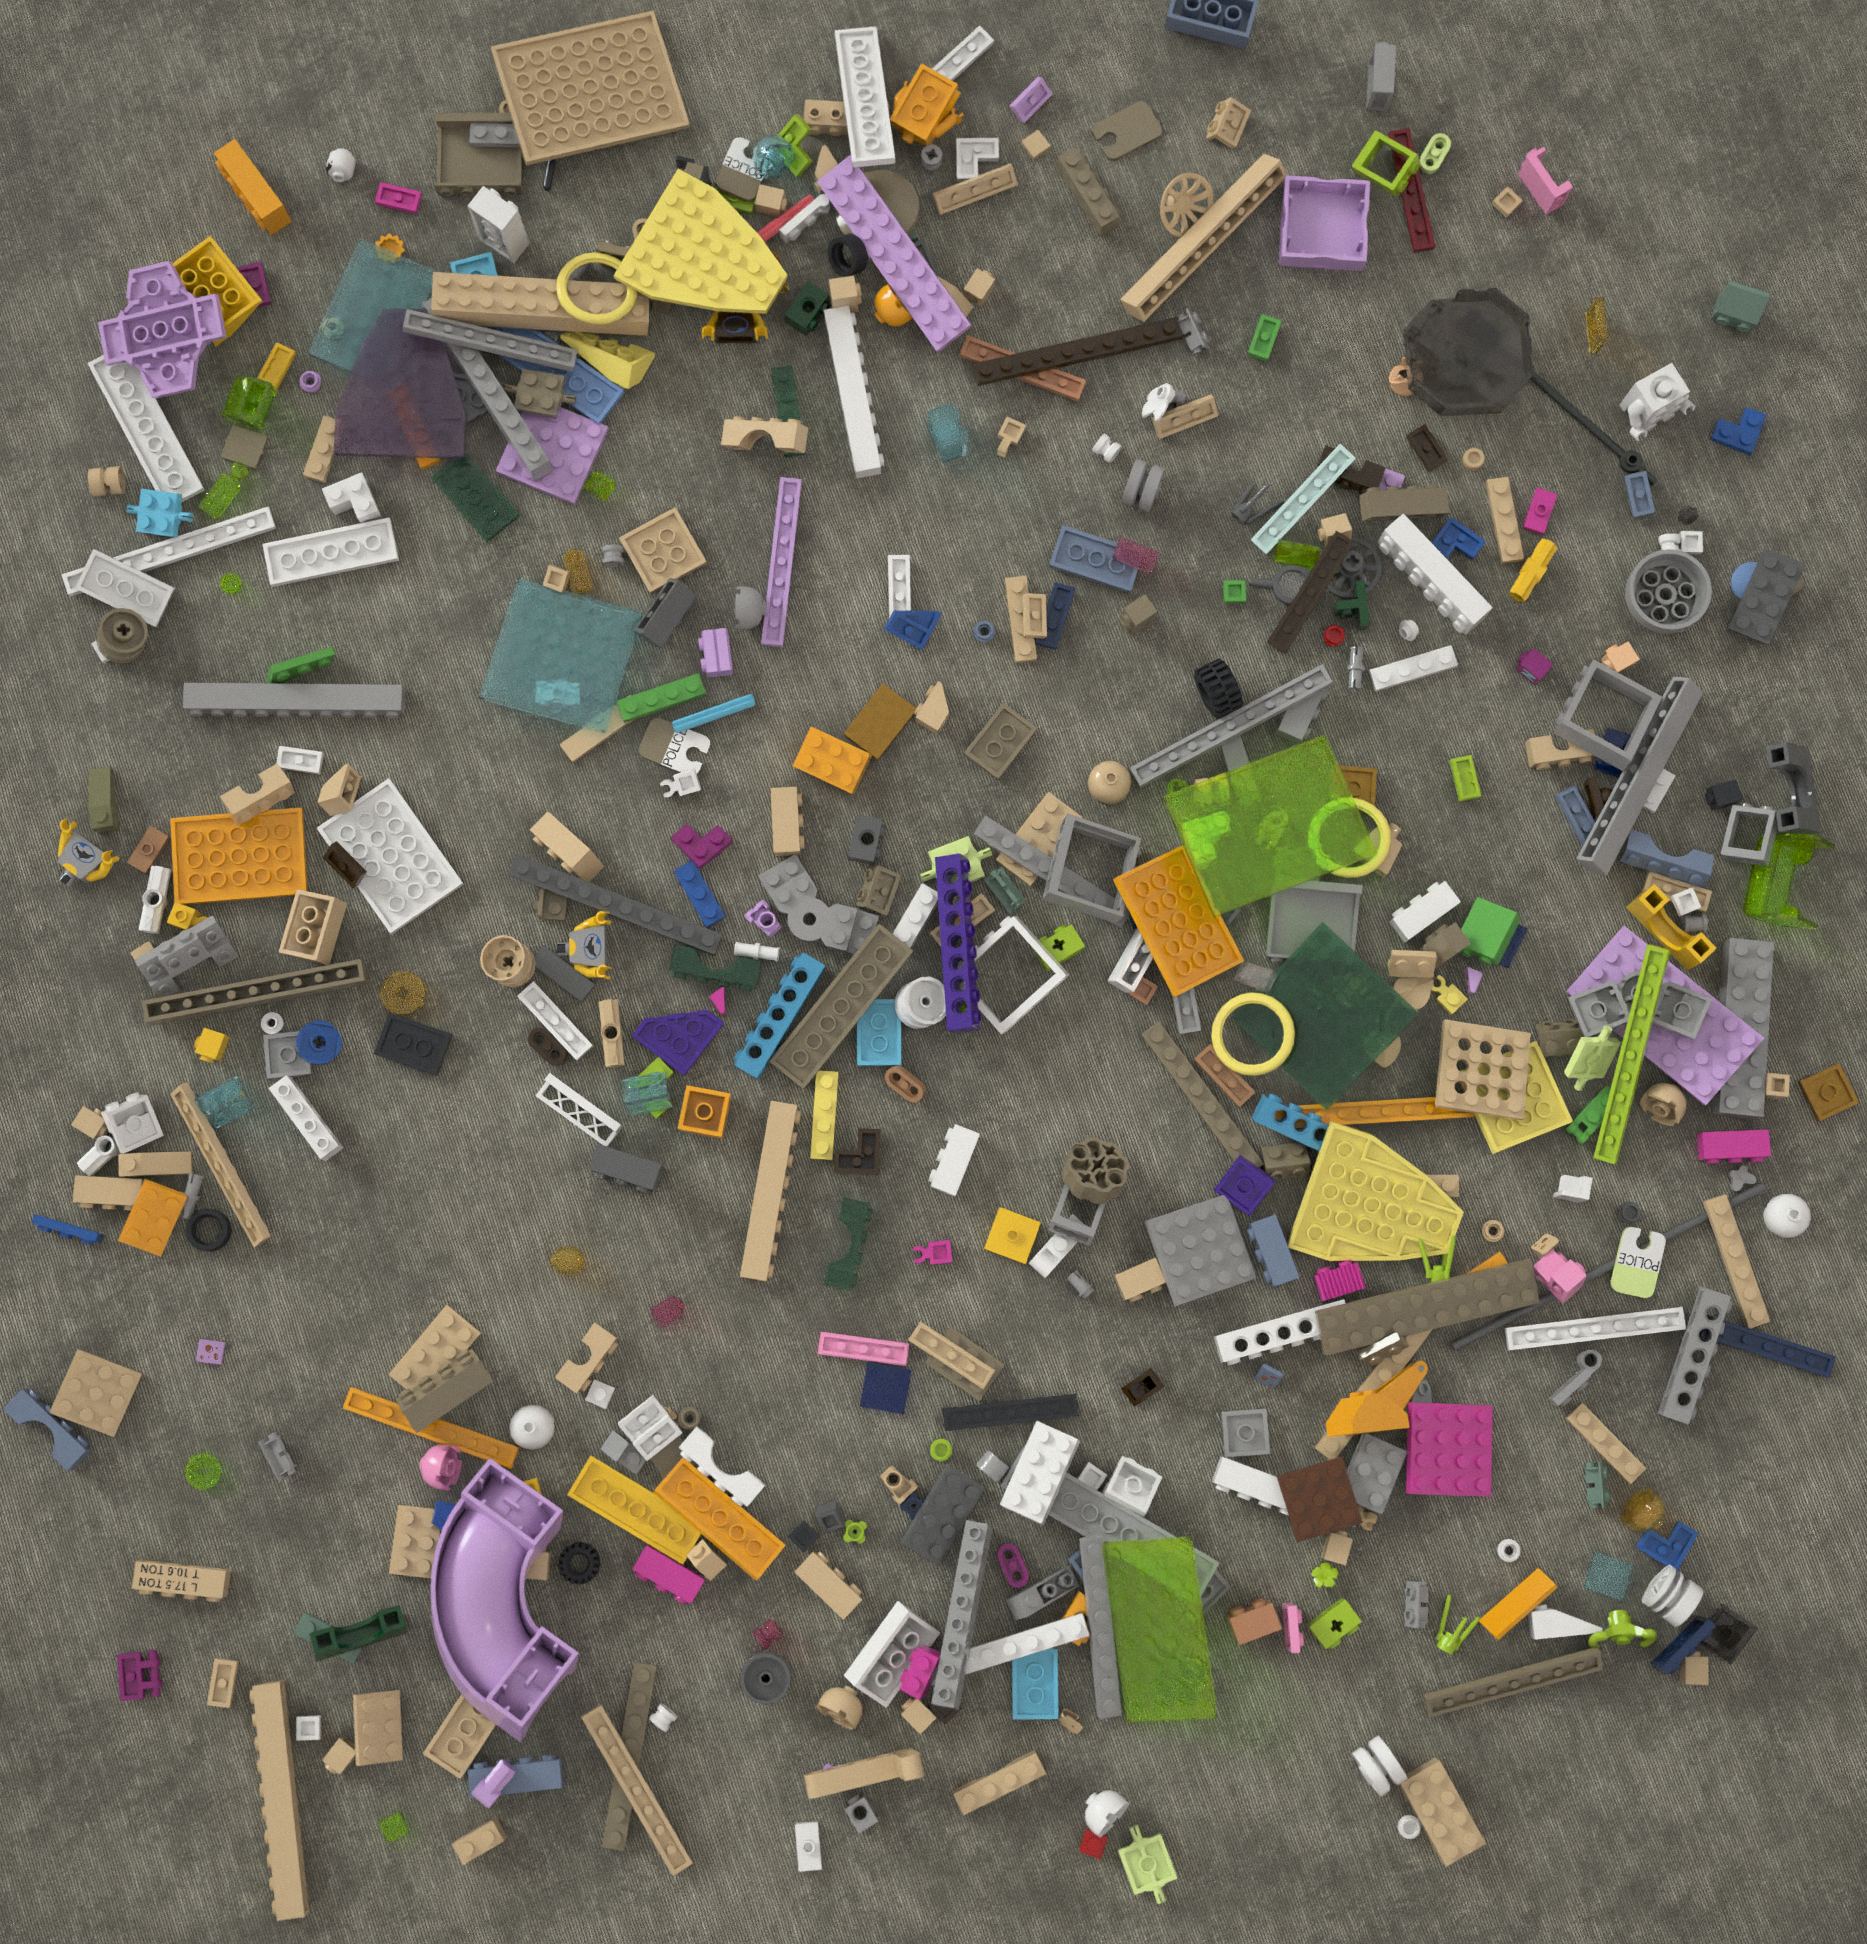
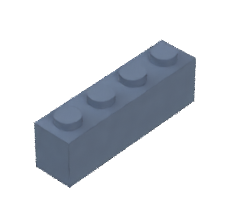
(530, 1774)

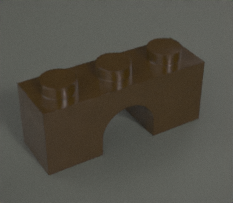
(1367, 477)

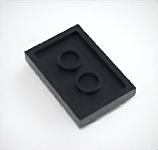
(413, 1044)

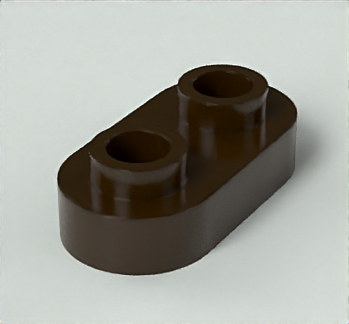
(548, 1046)

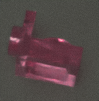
(668, 1311)

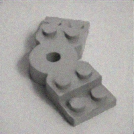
(795, 895)
(1610, 1005)

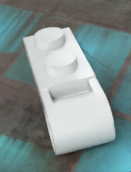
(1053, 1252)

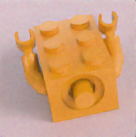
(924, 107)

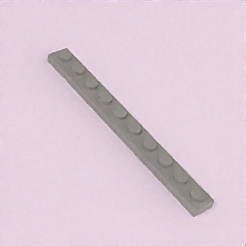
(1231, 726)

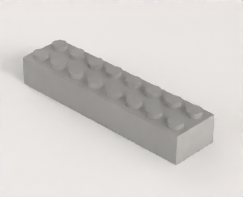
(1746, 993)

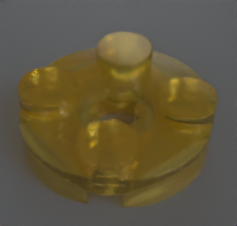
(393, 986)

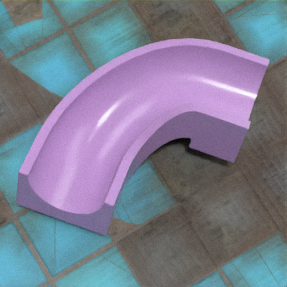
(480, 1605)

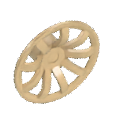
(1182, 202)

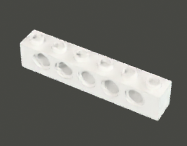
(1226, 1342)

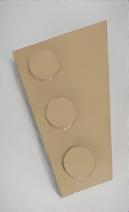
(566, 848)

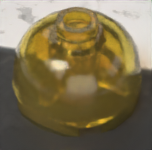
(1643, 1511)

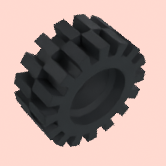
(565, 1563)

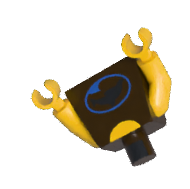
(735, 327)

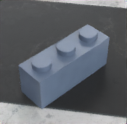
(1272, 1251)

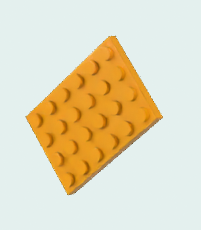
(241, 862)
(1177, 921)

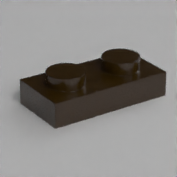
(1426, 448)
(344, 864)

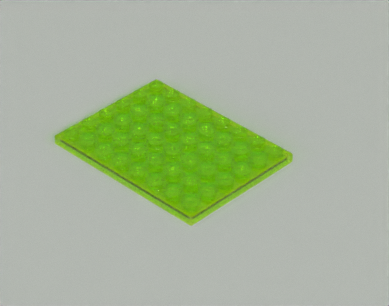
(1269, 825)

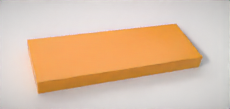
(1518, 1604)

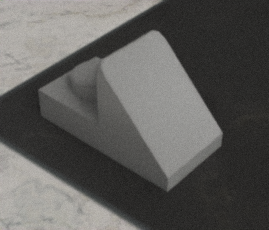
(623, 1451)

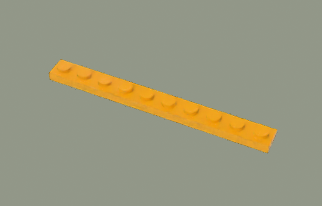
(1379, 1112)

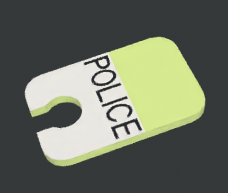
(1637, 1268)

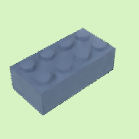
(1214, 19)

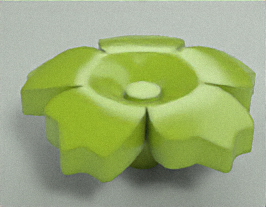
(1324, 1575)

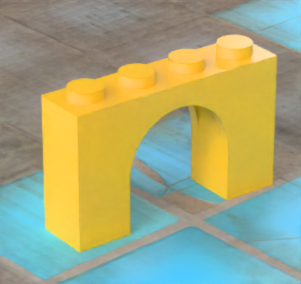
(1685, 948)

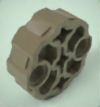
(1095, 1170)

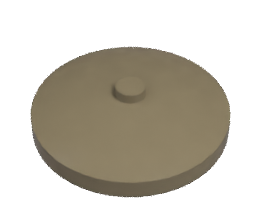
(897, 194)

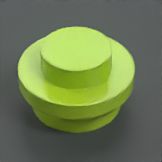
(941, 1450)

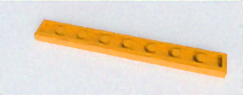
(438, 1431)

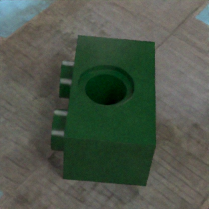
(808, 297)

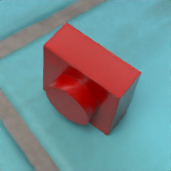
(1092, 1844)

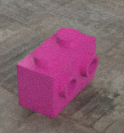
(921, 1673)

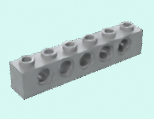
(1684, 1363)

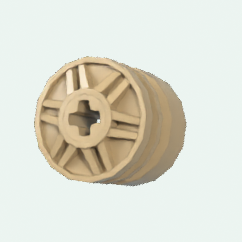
(497, 956)

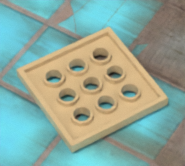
(1470, 1101)

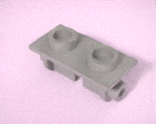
(1198, 339)
(277, 1456)
(1415, 1593)

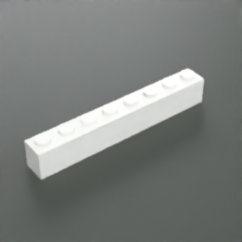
(852, 391)

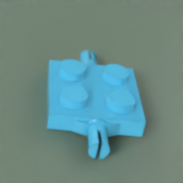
(159, 512)

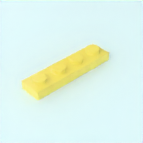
(824, 1115)

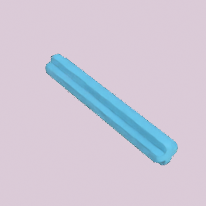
(713, 713)

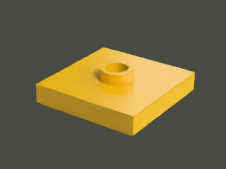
(1012, 1235)

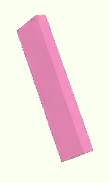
(863, 1348)

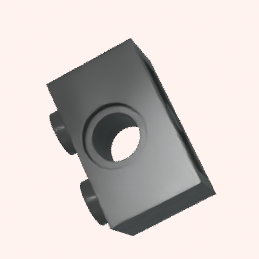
(866, 827)

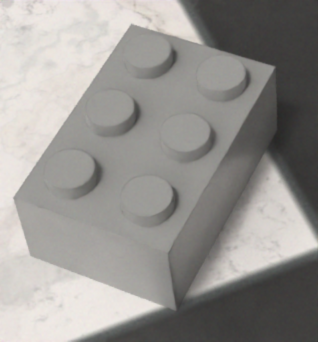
(1374, 1471)

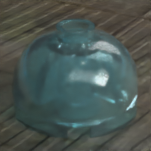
(772, 156)

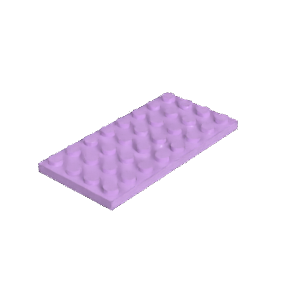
(1697, 1064)

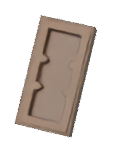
(148, 850)

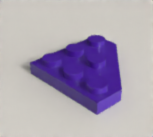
(679, 1037)

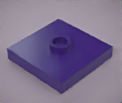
(1244, 1185)

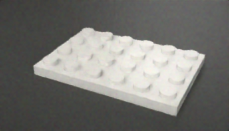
(400, 857)

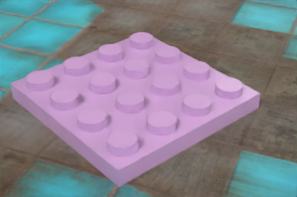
(571, 447)

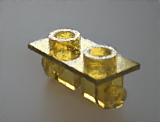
(579, 577)

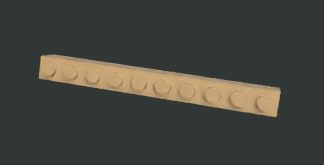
(1204, 237)
(280, 1800)

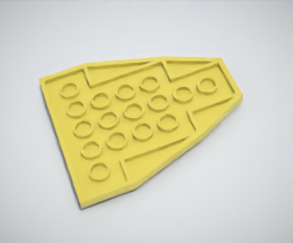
(701, 253)
(1370, 1204)

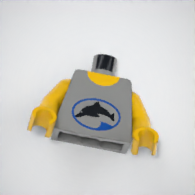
(81, 857)
(588, 947)

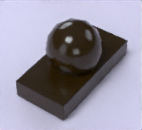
(1596, 797)

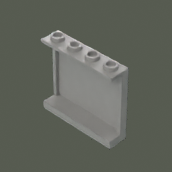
(1303, 908)

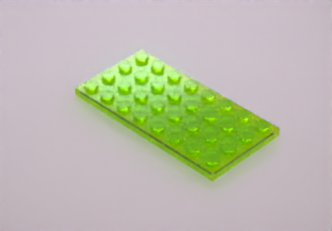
(1159, 1629)

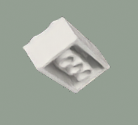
(498, 224)
(1040, 1473)

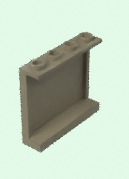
(468, 168)

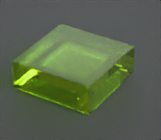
(393, 1827)

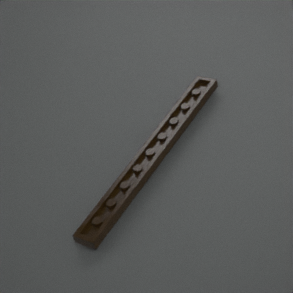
(1077, 351)

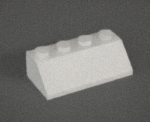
(888, 1653)

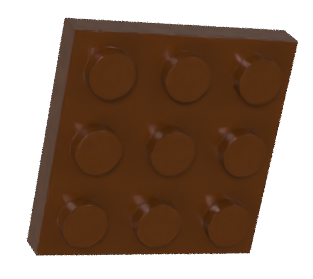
(1319, 1499)

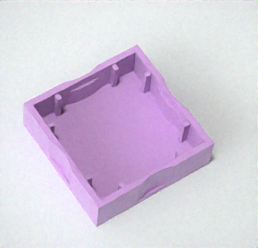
(1324, 223)

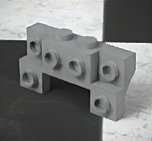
(184, 952)

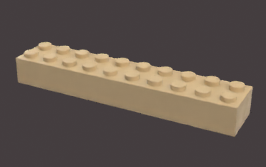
(533, 303)

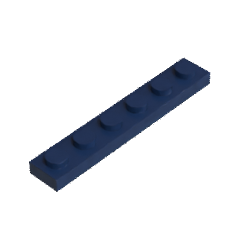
(1774, 1348)

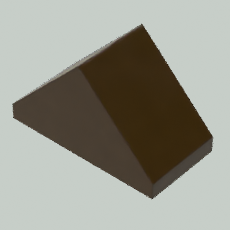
(1142, 1387)

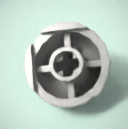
(749, 608)

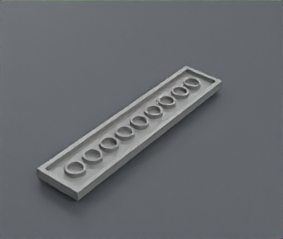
(1094, 1514)

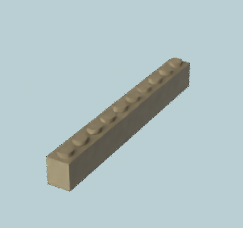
(255, 992)

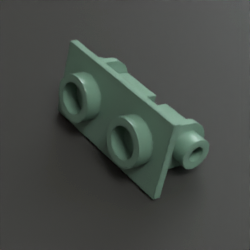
(1005, 890)
(1599, 1493)

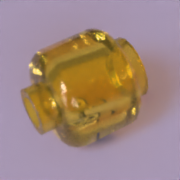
(567, 1260)

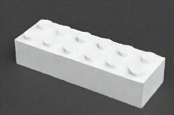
(1434, 575)

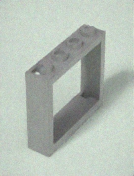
(1589, 741)
(1100, 832)

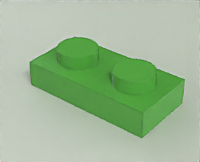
(1264, 337)

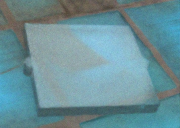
(1608, 1576)

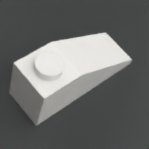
(1551, 1623)

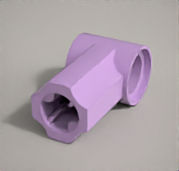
(490, 1787)

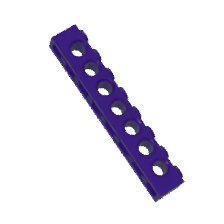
(946, 868)

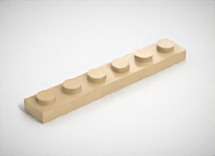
(1736, 1261)

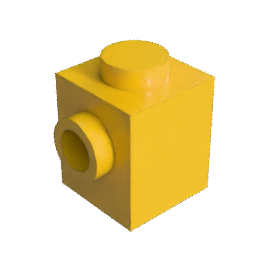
(211, 1045)

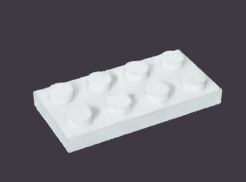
(124, 587)

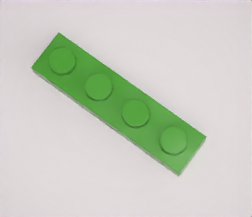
(661, 698)

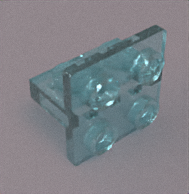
(646, 1093)
(224, 1102)

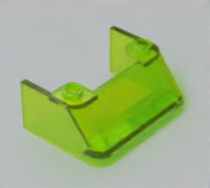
(1771, 886)

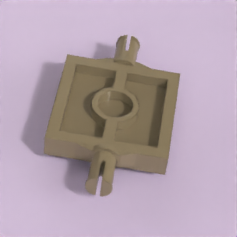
(540, 393)

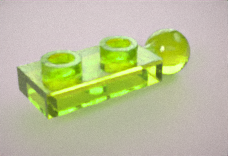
(223, 491)

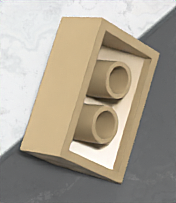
(312, 927)

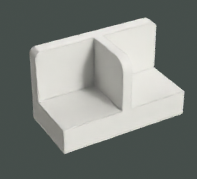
(1574, 1188)

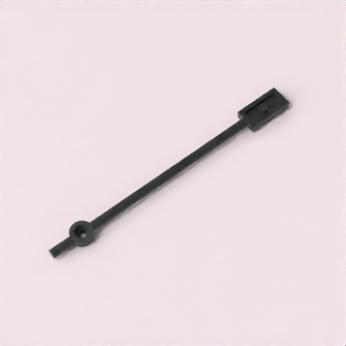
(1624, 456)

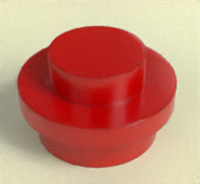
(1333, 636)

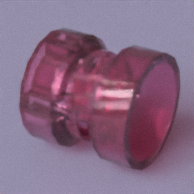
(767, 1634)

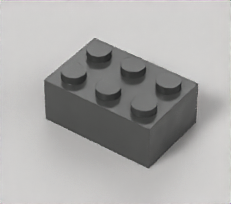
(626, 1169)

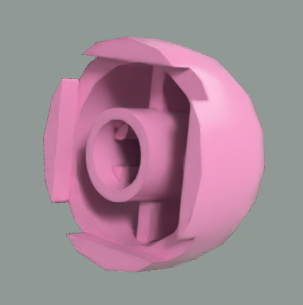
(441, 1466)

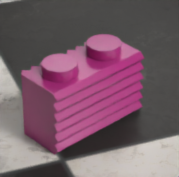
(1338, 1281)

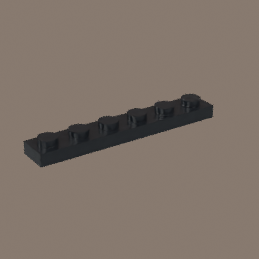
(1010, 1412)

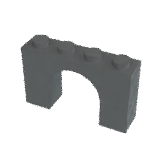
(1796, 766)

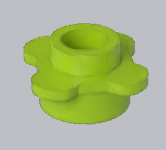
(859, 1536)

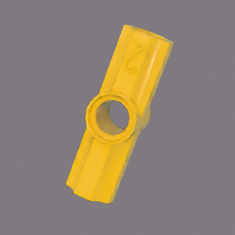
(1533, 570)

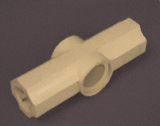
(612, 1047)

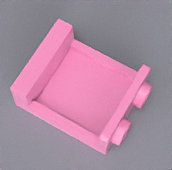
(1541, 184)

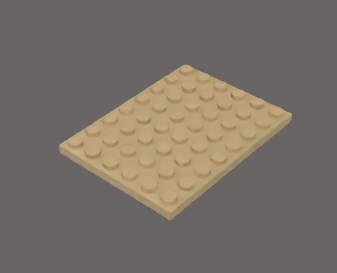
(589, 87)

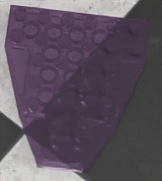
(400, 397)

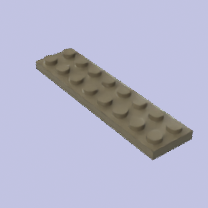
(841, 1006)

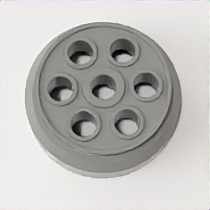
(1687, 574)

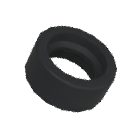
(836, 257)
(198, 1216)

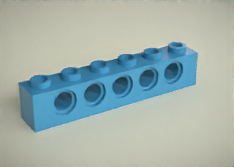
(801, 964)
(1270, 1104)

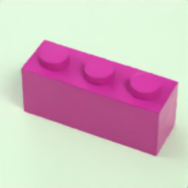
(1733, 1146)
(668, 1574)

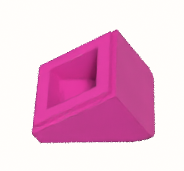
(719, 1000)

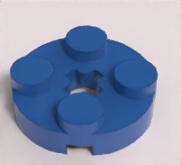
(308, 1050)

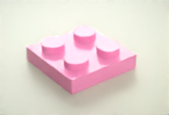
(1291, 1618)

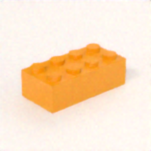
(251, 188)

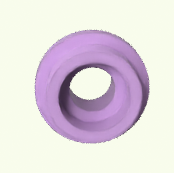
(310, 375)

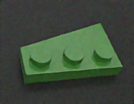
(295, 667)

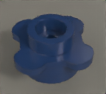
(907, 1505)

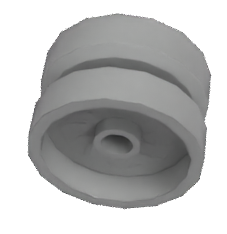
(1145, 486)

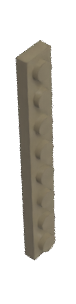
(1199, 1094)
(1513, 1682)
(633, 1738)

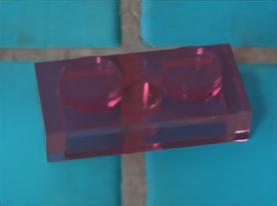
(1136, 555)

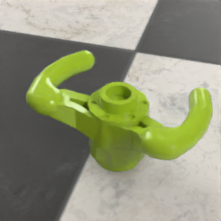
(1622, 1631)

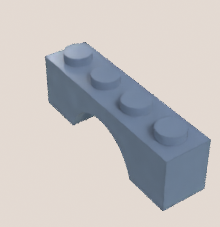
(1643, 853)
(68, 1447)

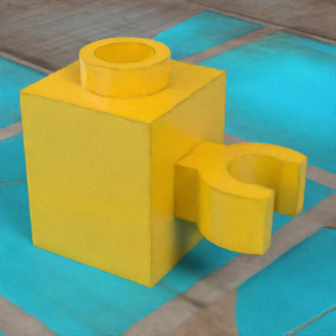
(184, 917)

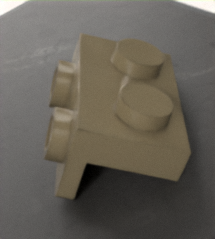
(1558, 1037)
(1286, 1161)

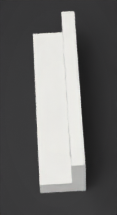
(582, 1102)

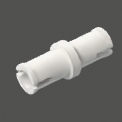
(756, 951)

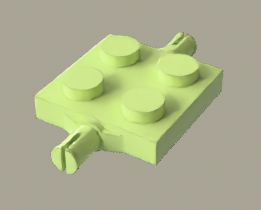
(965, 848)
(1592, 1057)
(1147, 1864)

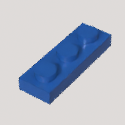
(699, 894)
(67, 1230)

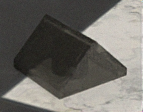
(1729, 1635)

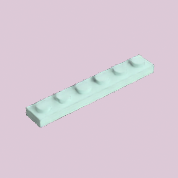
(1303, 499)

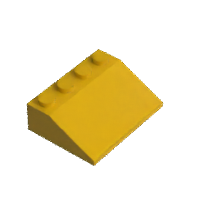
(209, 271)

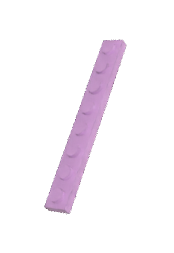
(781, 562)

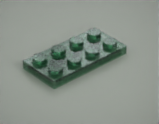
(475, 497)

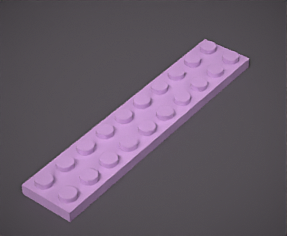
(894, 254)

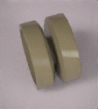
(122, 635)

